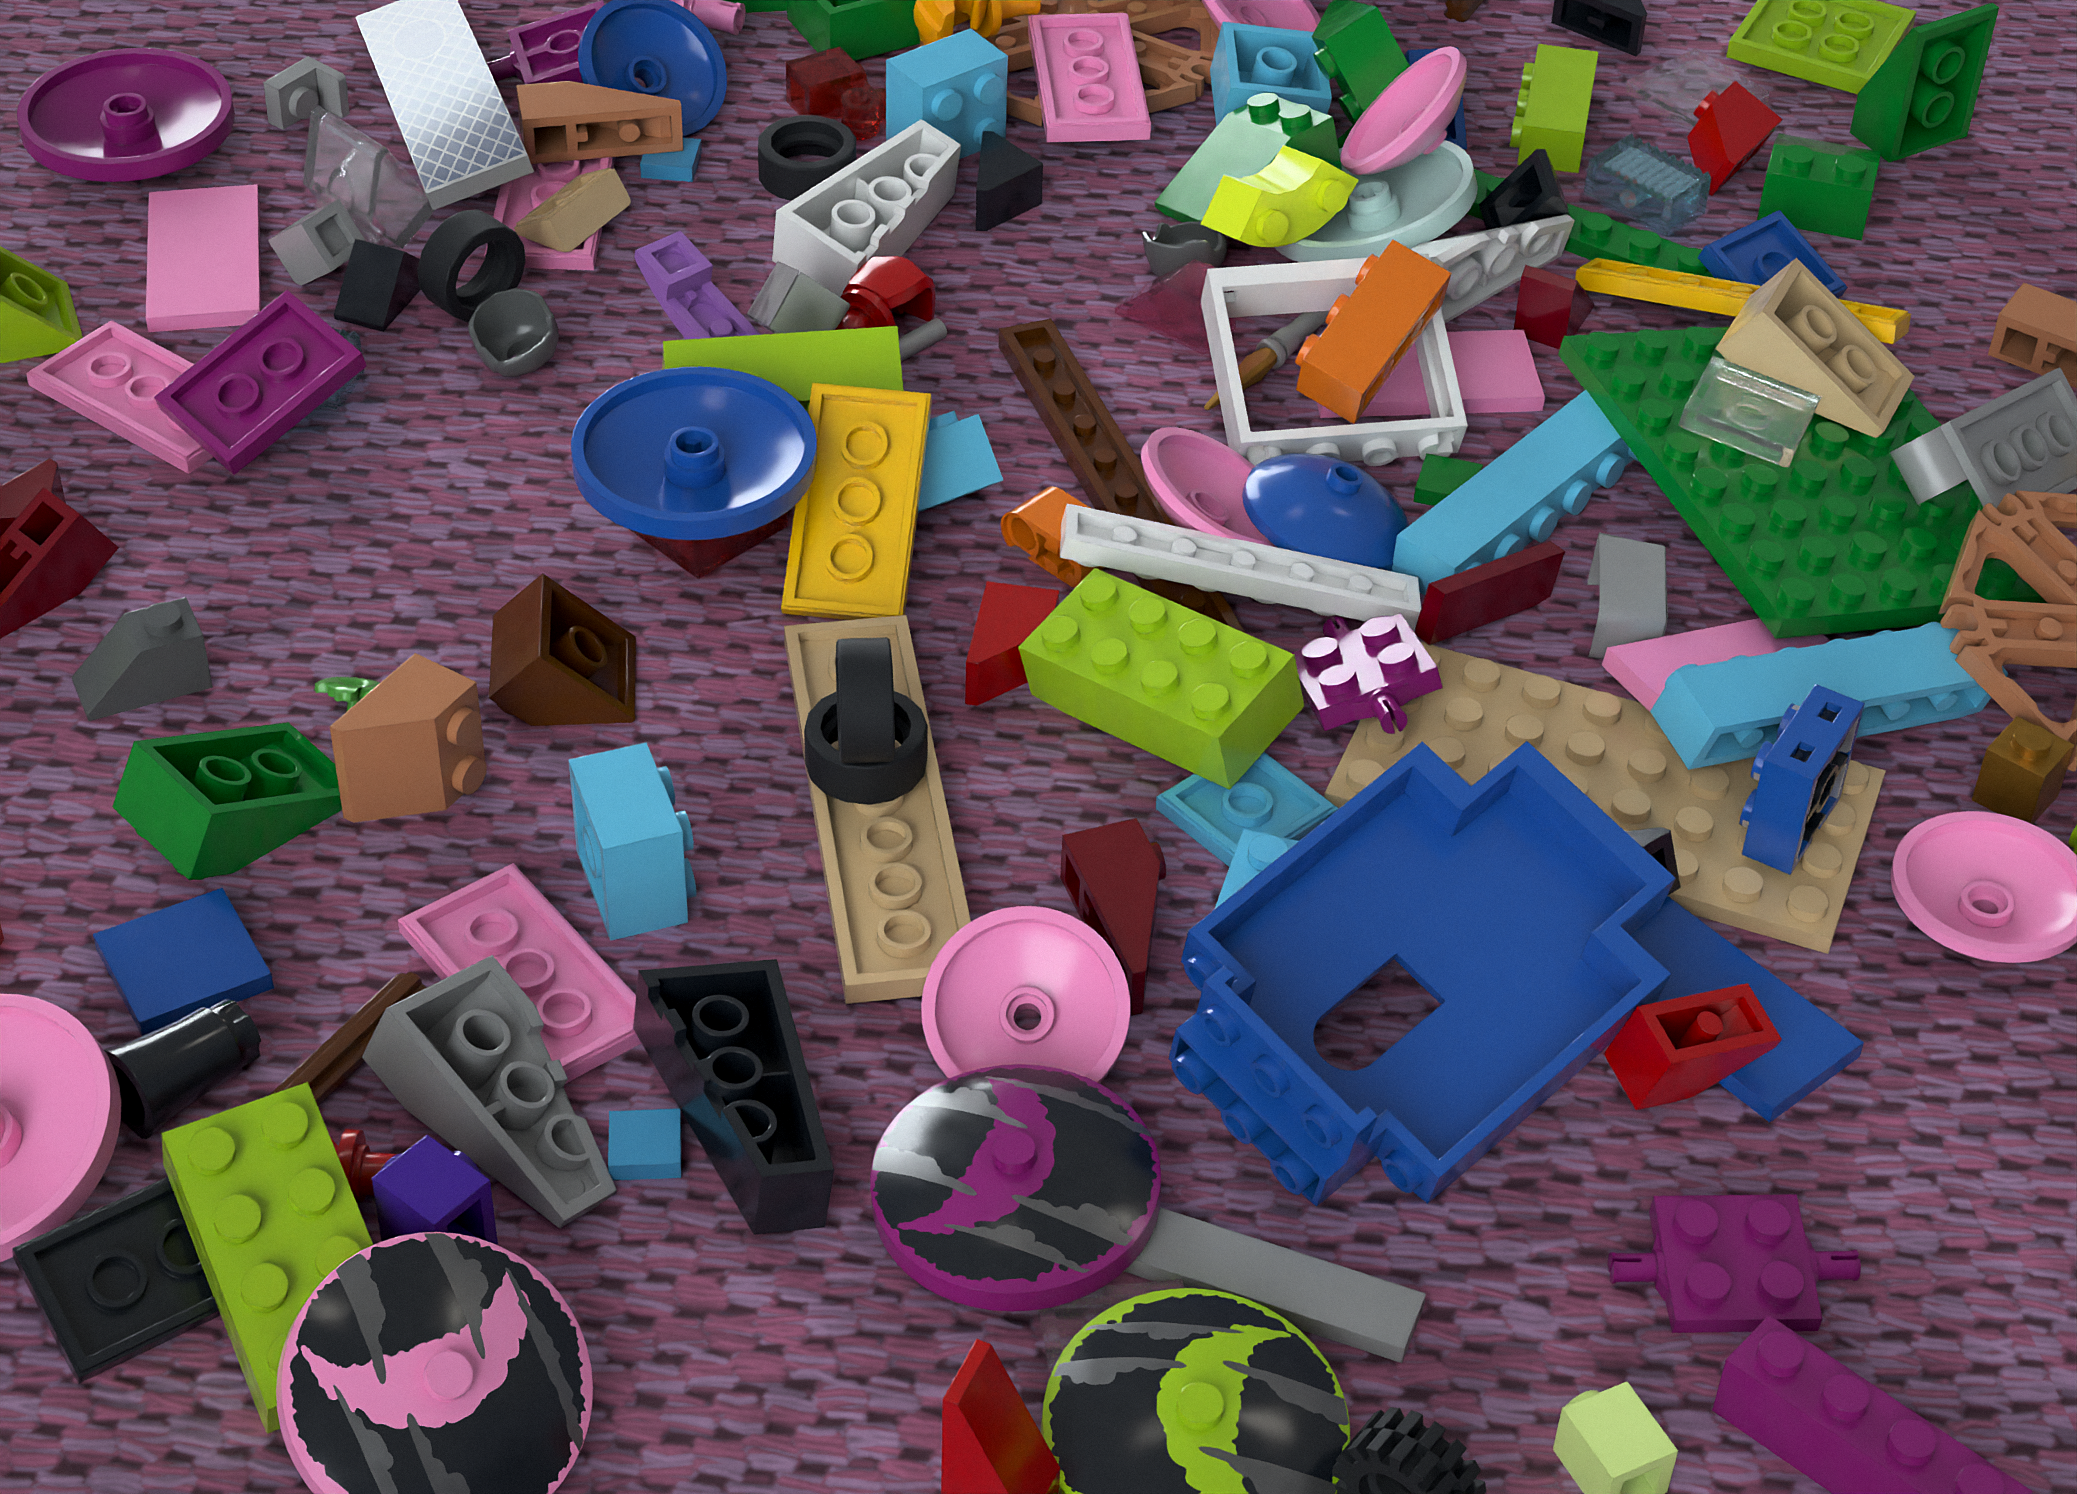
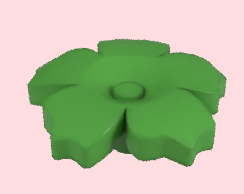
(346, 688)

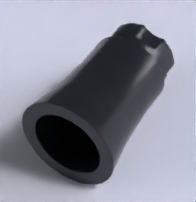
(181, 1063)

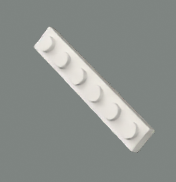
(1236, 566)

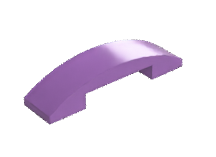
(683, 287)

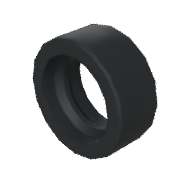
(807, 137)
(449, 249)
(865, 700)
(869, 781)

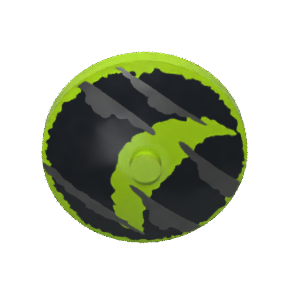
(1193, 1401)

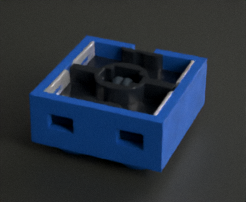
(1799, 777)

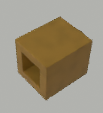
(2022, 771)

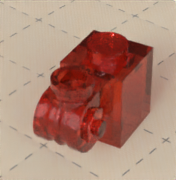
(835, 88)

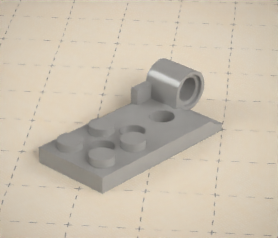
(2000, 447)

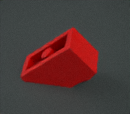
(1729, 132)
(1003, 623)
(1689, 1044)

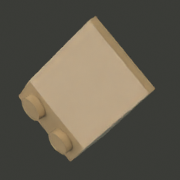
(1813, 342)

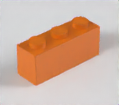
(1371, 330)

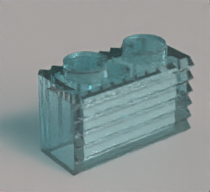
(1647, 185)

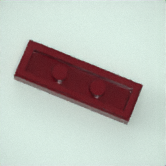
(1488, 592)

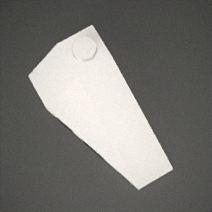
(1494, 259)

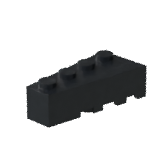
(742, 1084)

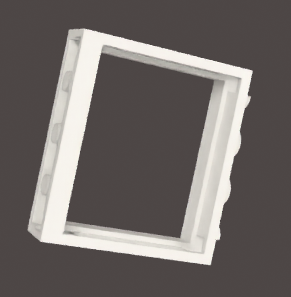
(1315, 288)

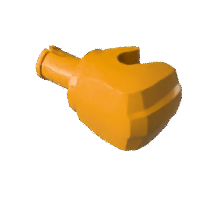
(938, 17)

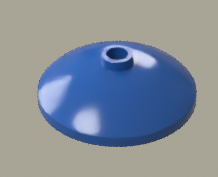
(662, 48)
(1324, 509)

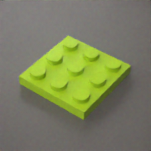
(1821, 39)

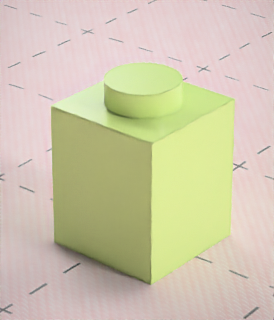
(1614, 1444)

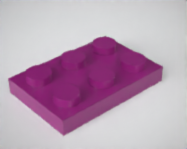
(260, 381)

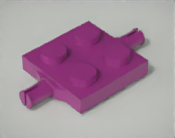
(546, 48)
(1365, 672)
(1733, 1263)

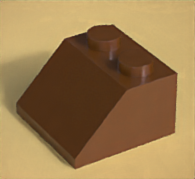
(561, 660)

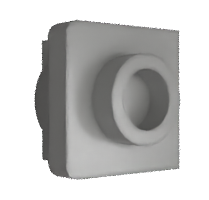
(301, 88)

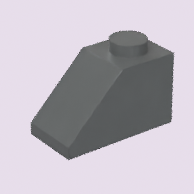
(144, 661)

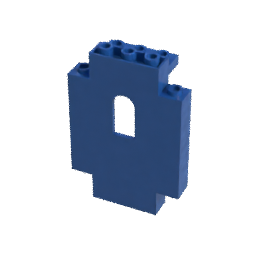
(1493, 899)

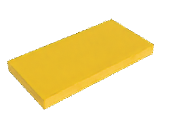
(862, 508)

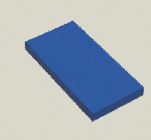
(1811, 1042)

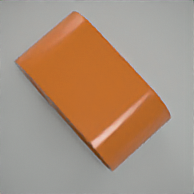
(1037, 530)

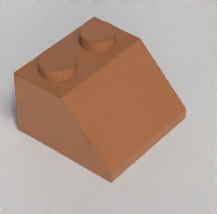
(410, 744)

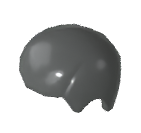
(1182, 243)
(514, 324)

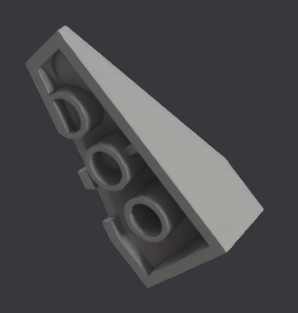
(481, 1078)

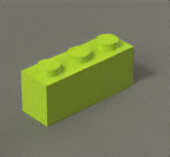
(1555, 105)

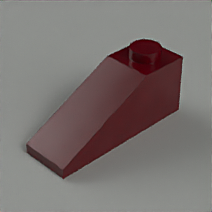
(47, 560)
(1114, 887)

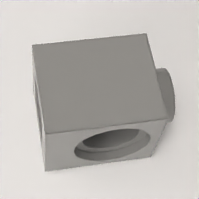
(316, 242)

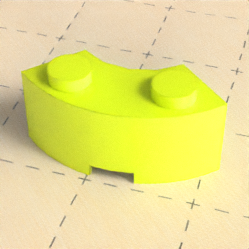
(1281, 201)

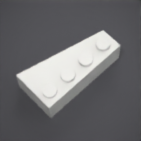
(868, 207)

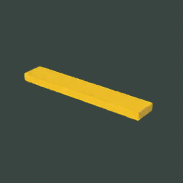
(1713, 294)

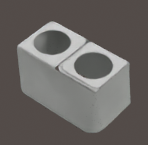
(796, 303)
(1630, 592)

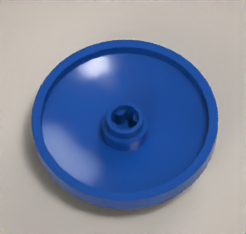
(694, 453)

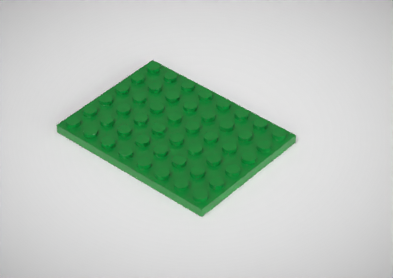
(1804, 544)

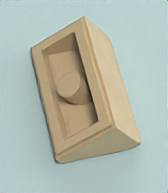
(576, 211)

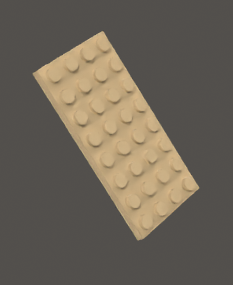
(1638, 779)

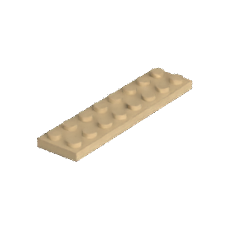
(887, 863)

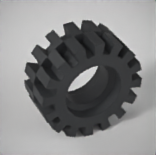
(1404, 1458)

